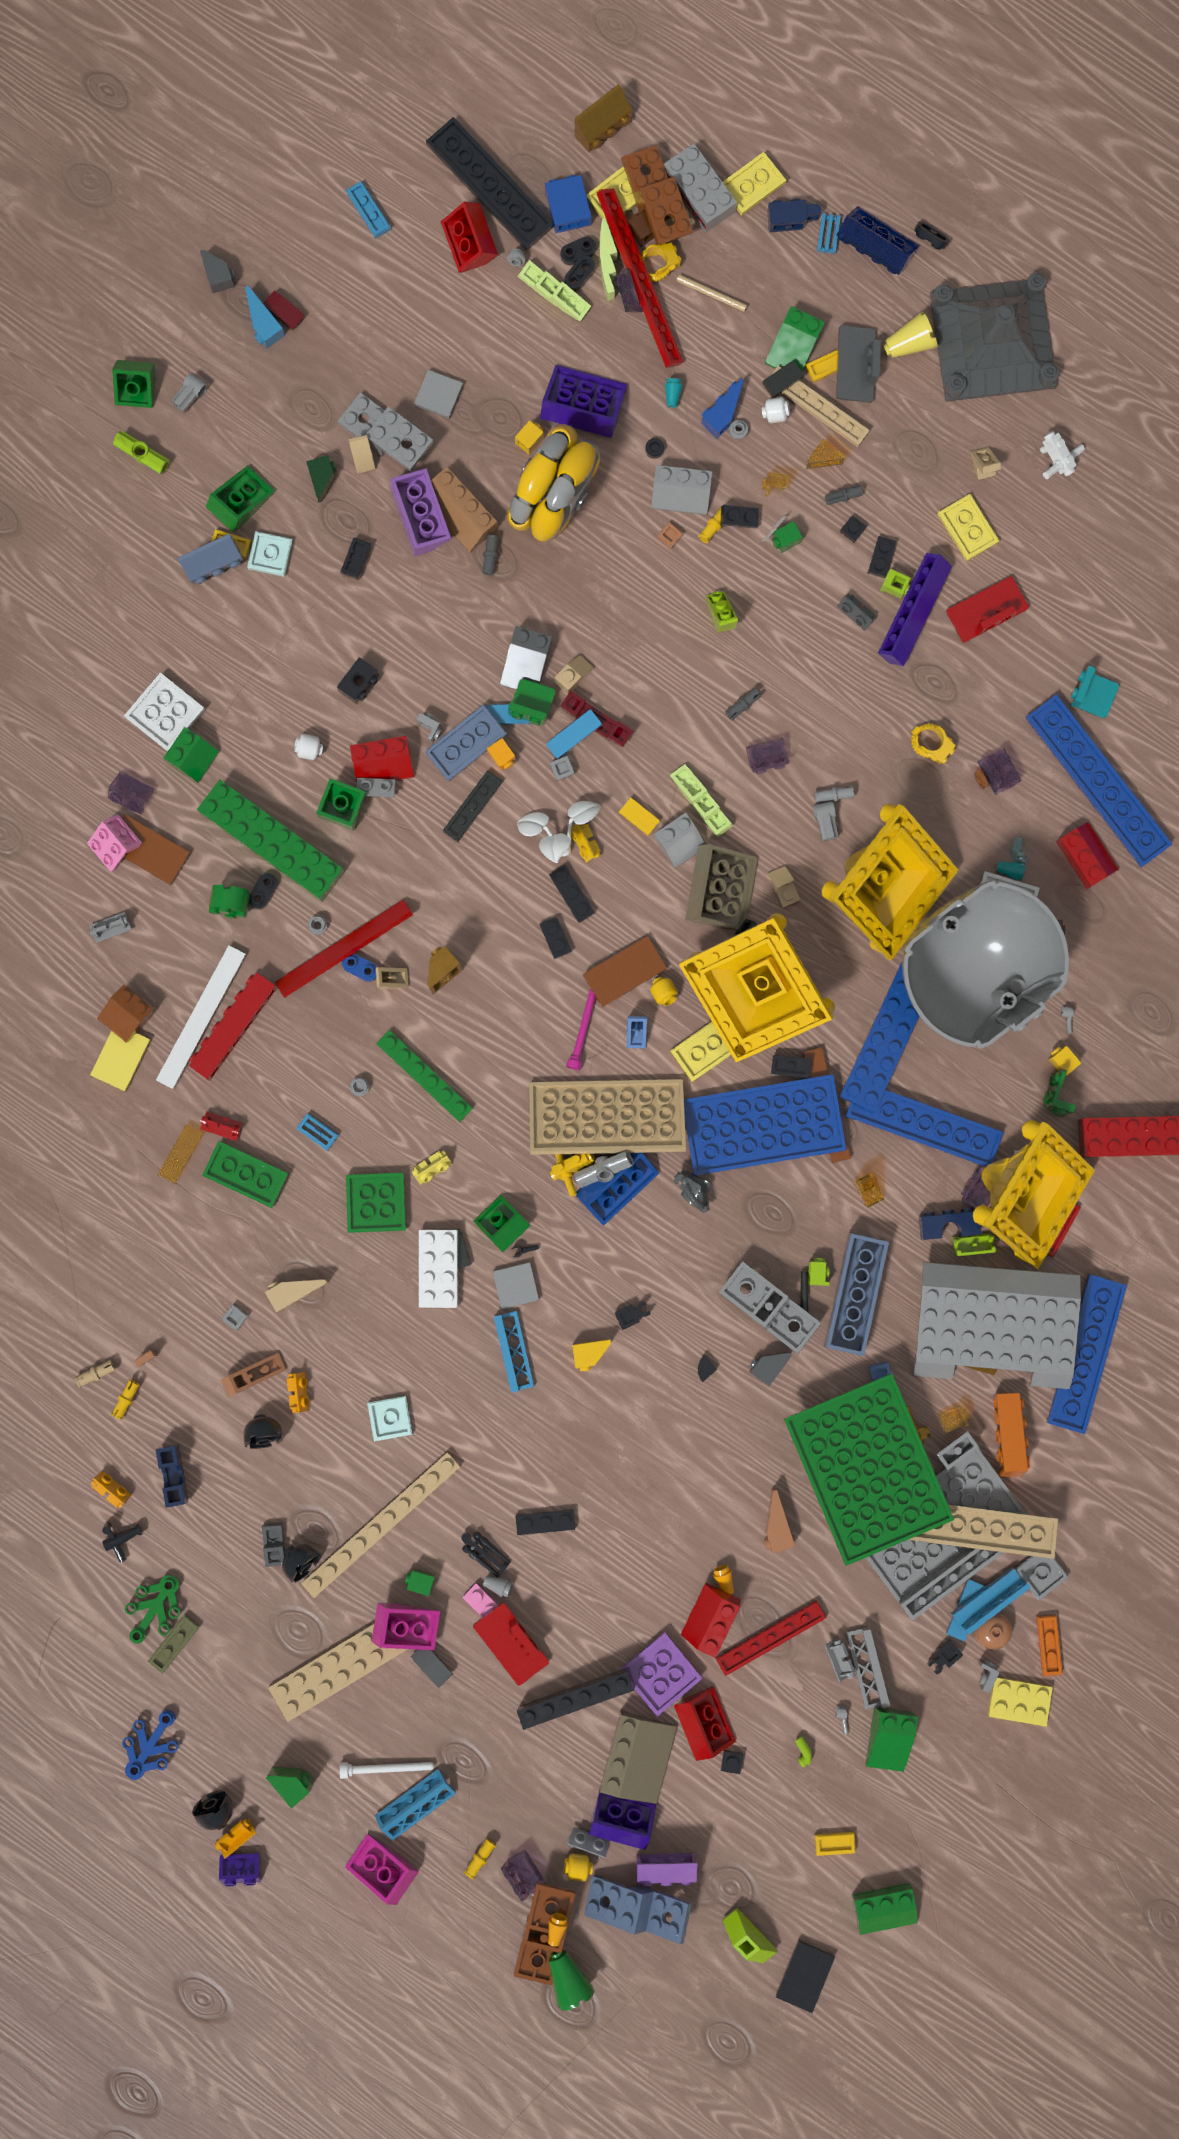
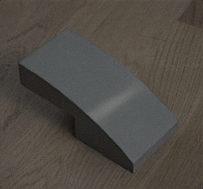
(273, 1544)
(432, 1666)

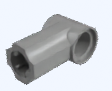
(192, 388)
(825, 816)

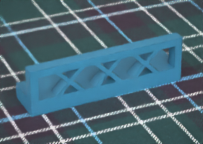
(505, 1348)
(990, 1601)
(412, 1803)

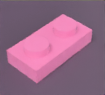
(479, 1600)

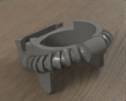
(694, 1190)

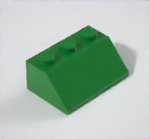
(885, 1908)

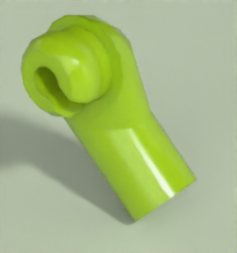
(806, 1759)

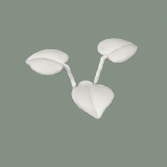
(557, 845)

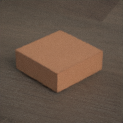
(670, 535)
(145, 1358)

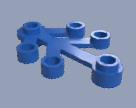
(148, 1747)

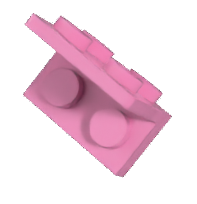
(113, 841)

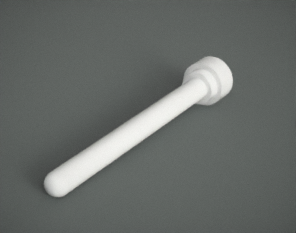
(347, 1769)

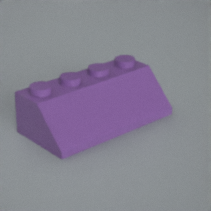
(419, 511)

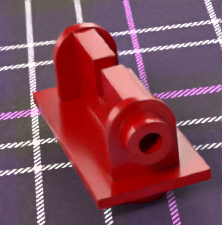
(221, 1126)

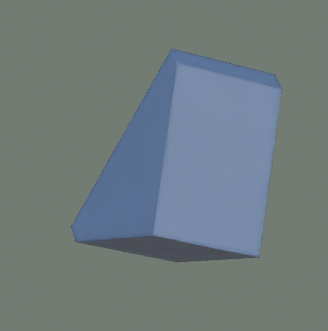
(636, 1031)

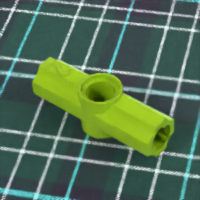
(132, 447)

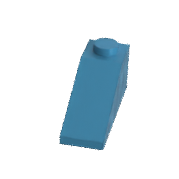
(265, 325)

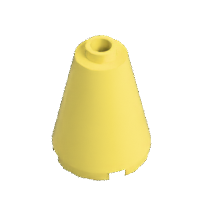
(911, 338)

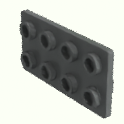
(857, 363)

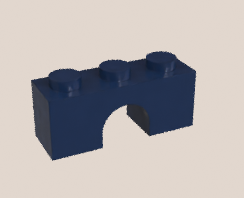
(932, 1225)
(174, 1481)

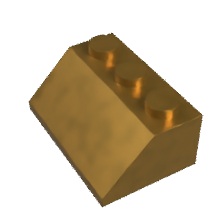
(603, 119)
(442, 969)

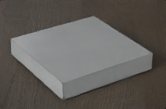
(438, 394)
(515, 1285)
(1041, 1575)

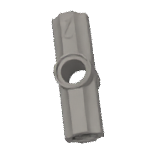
(604, 1169)

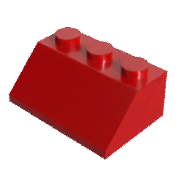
(469, 237)
(382, 759)
(1087, 855)
(710, 1619)
(705, 1724)

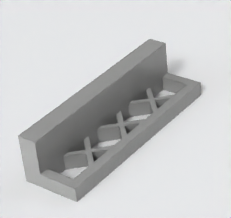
(875, 1668)

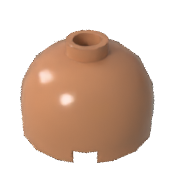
(995, 1632)

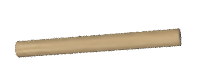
(712, 293)

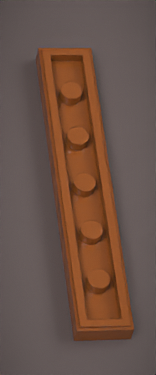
(818, 1069)

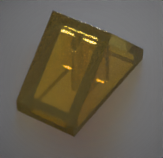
(825, 456)
(869, 1189)

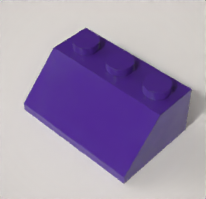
(623, 1820)

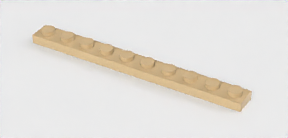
(380, 1525)

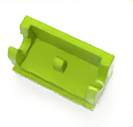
(973, 1244)

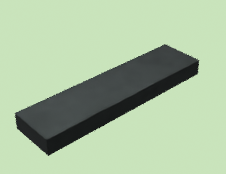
(472, 806)

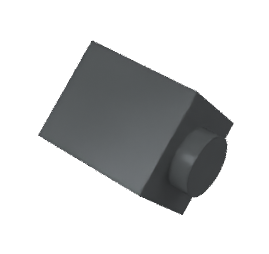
(218, 273)
(769, 1366)

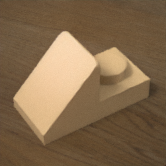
(985, 463)
(784, 887)

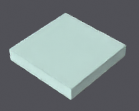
(270, 554)
(390, 1418)

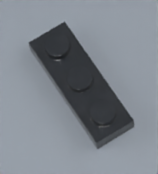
(571, 894)
(545, 1522)

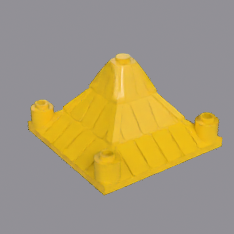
(892, 881)
(756, 989)
(1033, 1192)

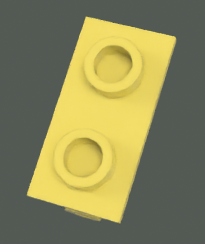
(439, 1163)

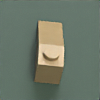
(286, 1293)

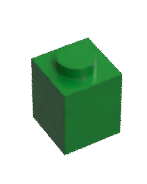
(786, 537)
(419, 1581)

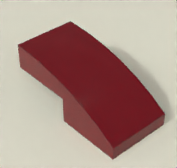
(283, 309)

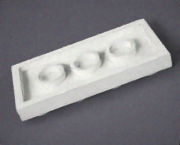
(438, 1268)

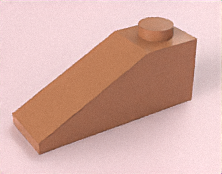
(253, 1374)
(777, 1527)

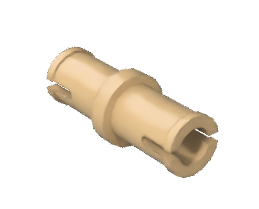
(94, 1373)

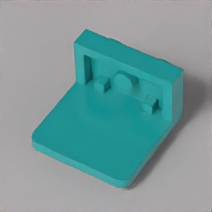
(1094, 693)

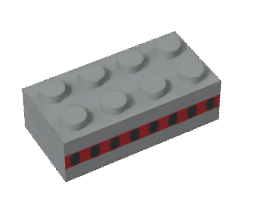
(700, 188)

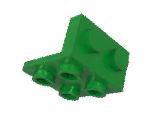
(531, 702)
(1051, 1099)

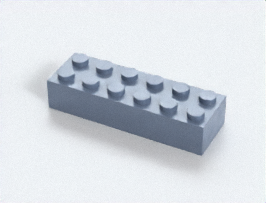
(856, 1294)

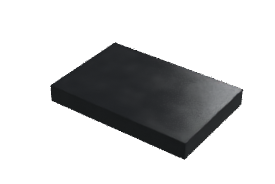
(805, 1976)

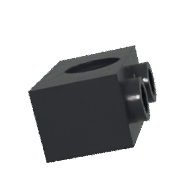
(362, 670)

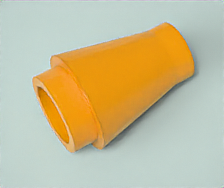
(723, 1577)
(557, 1927)

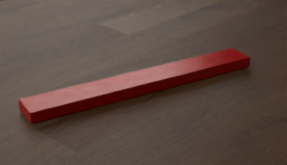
(343, 948)

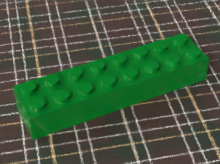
(270, 840)

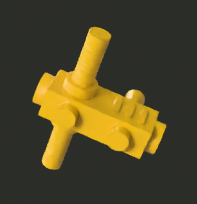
(566, 1168)

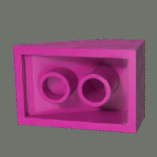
(405, 1627)
(381, 1870)

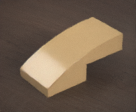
(361, 454)

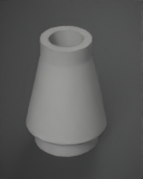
(498, 1585)

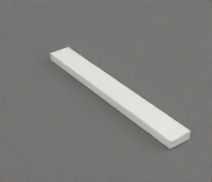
(201, 1017)

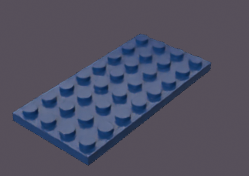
(764, 1125)

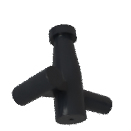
(116, 1540)

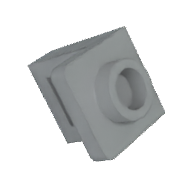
(429, 722)

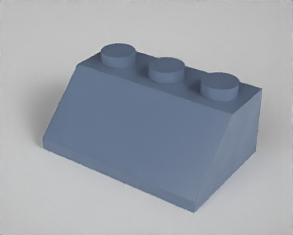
(211, 559)

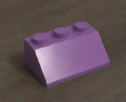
(666, 1869)

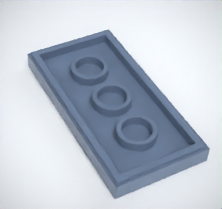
(465, 743)

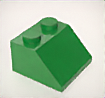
(134, 383)
(191, 755)
(341, 804)
(501, 1223)
(290, 1783)

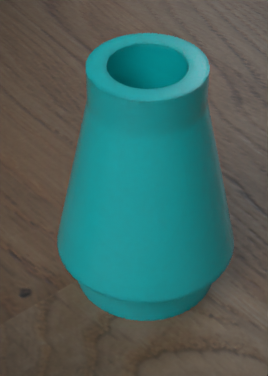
(673, 390)
(1011, 869)

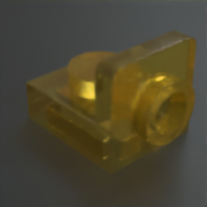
(779, 481)
(954, 1418)

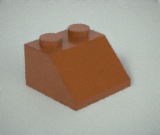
(125, 1014)

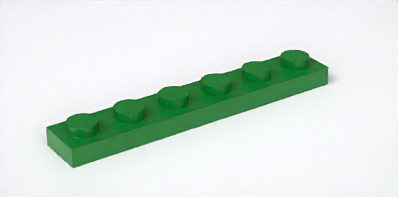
(424, 1076)

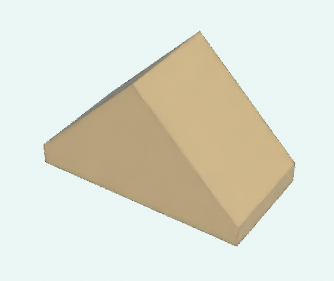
(391, 978)

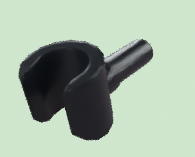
(525, 1250)

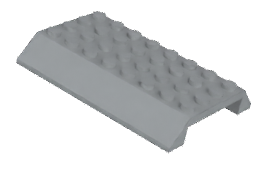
(998, 1322)
(927, 1572)

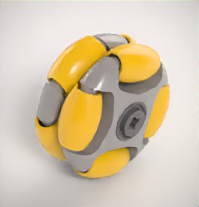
(553, 484)

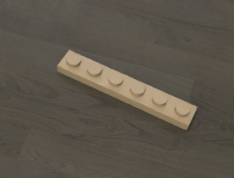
(826, 412)

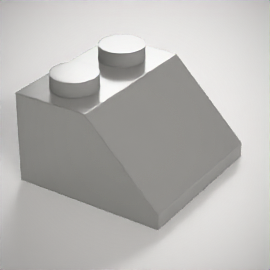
(679, 840)

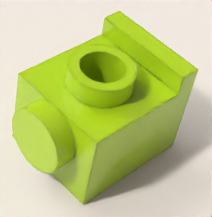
(894, 577)
(818, 1272)

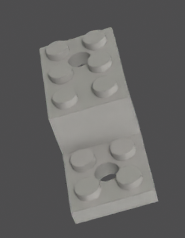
(386, 431)
(770, 1307)

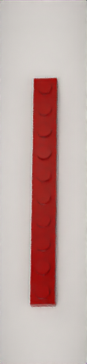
(642, 282)

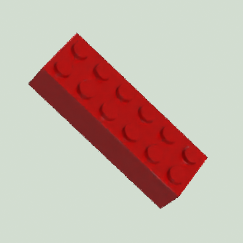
(1129, 1136)

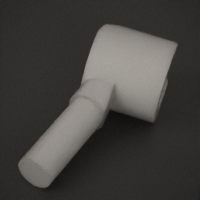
(1068, 1012)
(841, 1712)

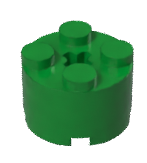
(230, 901)

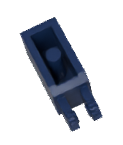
(791, 215)

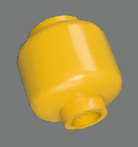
(664, 991)
(578, 1867)

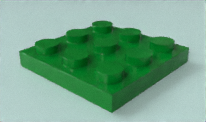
(375, 1202)

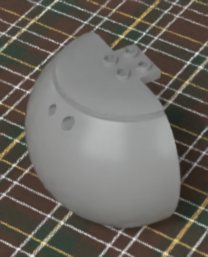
(985, 964)

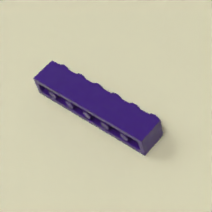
(915, 609)

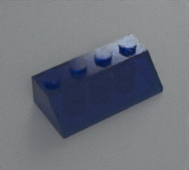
(877, 240)

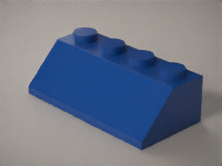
(609, 1197)

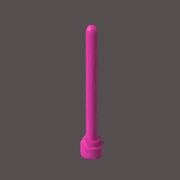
(575, 1060)

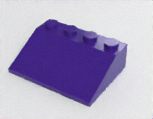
(583, 401)

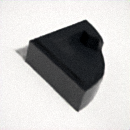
(705, 1368)

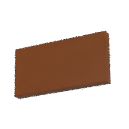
(155, 853)
(624, 971)

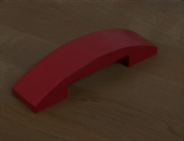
(610, 729)

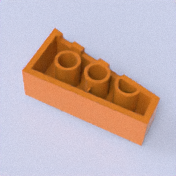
(1011, 1435)

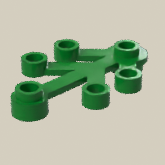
(156, 1606)

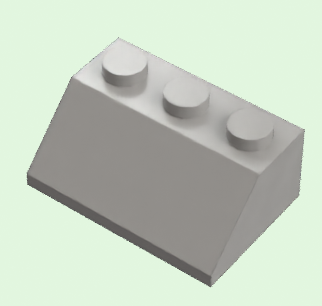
(681, 490)

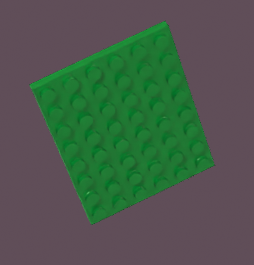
(868, 1469)

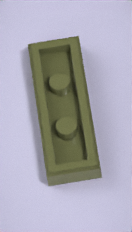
(174, 1643)

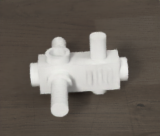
(1062, 459)

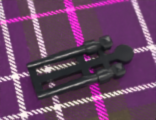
(466, 1538)

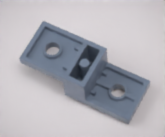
(637, 1909)

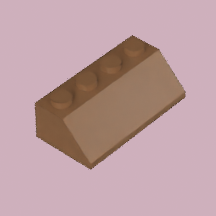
(462, 511)

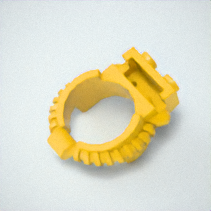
(668, 253)
(946, 744)

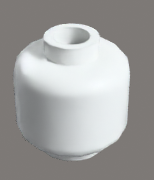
(776, 410)
(308, 746)

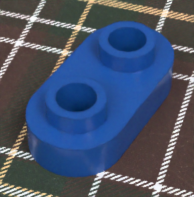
(359, 968)

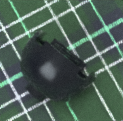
(261, 1432)
(298, 1561)
(214, 1811)

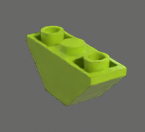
(721, 611)
(747, 1938)

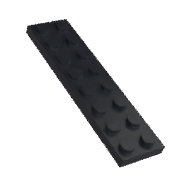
(489, 183)

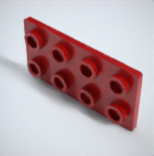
(987, 609)
(510, 1644)

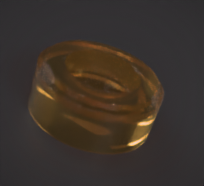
(981, 779)

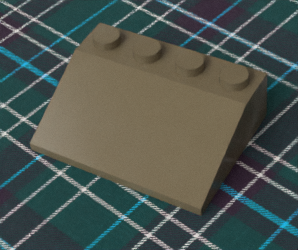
(721, 887)
(637, 1758)

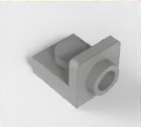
(988, 1679)

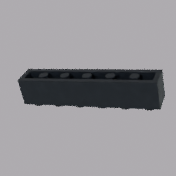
(576, 1698)

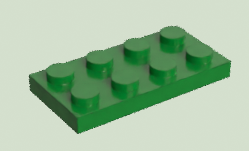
(245, 1174)

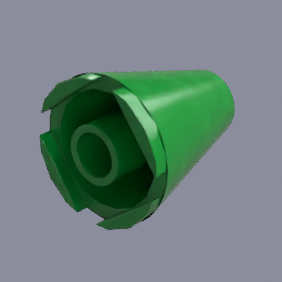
(568, 1981)

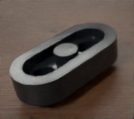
(935, 237)
(578, 250)
(579, 274)
(264, 891)

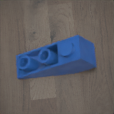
(720, 416)

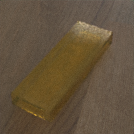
(180, 1154)

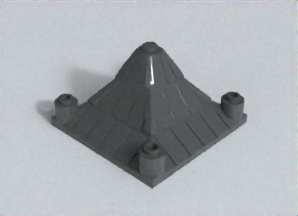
(993, 339)

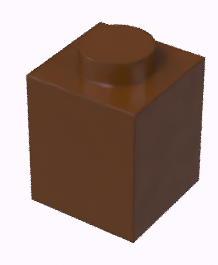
(641, 228)

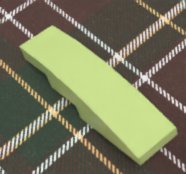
(607, 255)
(554, 291)
(701, 800)

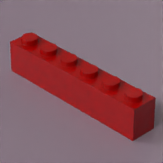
(233, 1026)

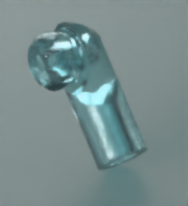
(1017, 853)

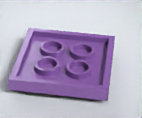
(662, 1673)

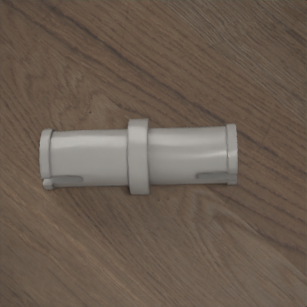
(834, 794)

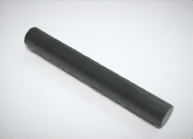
(804, 1290)

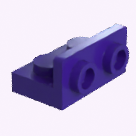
(239, 1869)

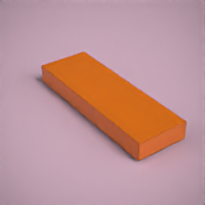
(1049, 1645)

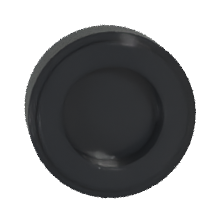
(654, 448)

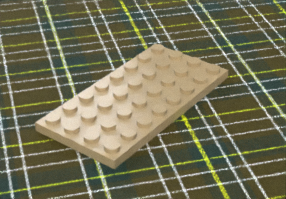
(607, 1117)

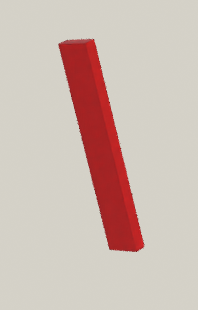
(770, 1638)

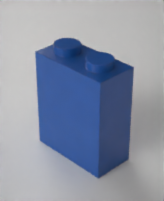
(568, 203)

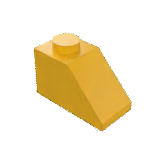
(589, 1353)

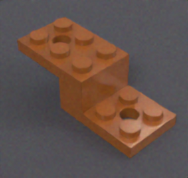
(657, 195)
(537, 1932)

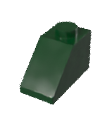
(322, 475)

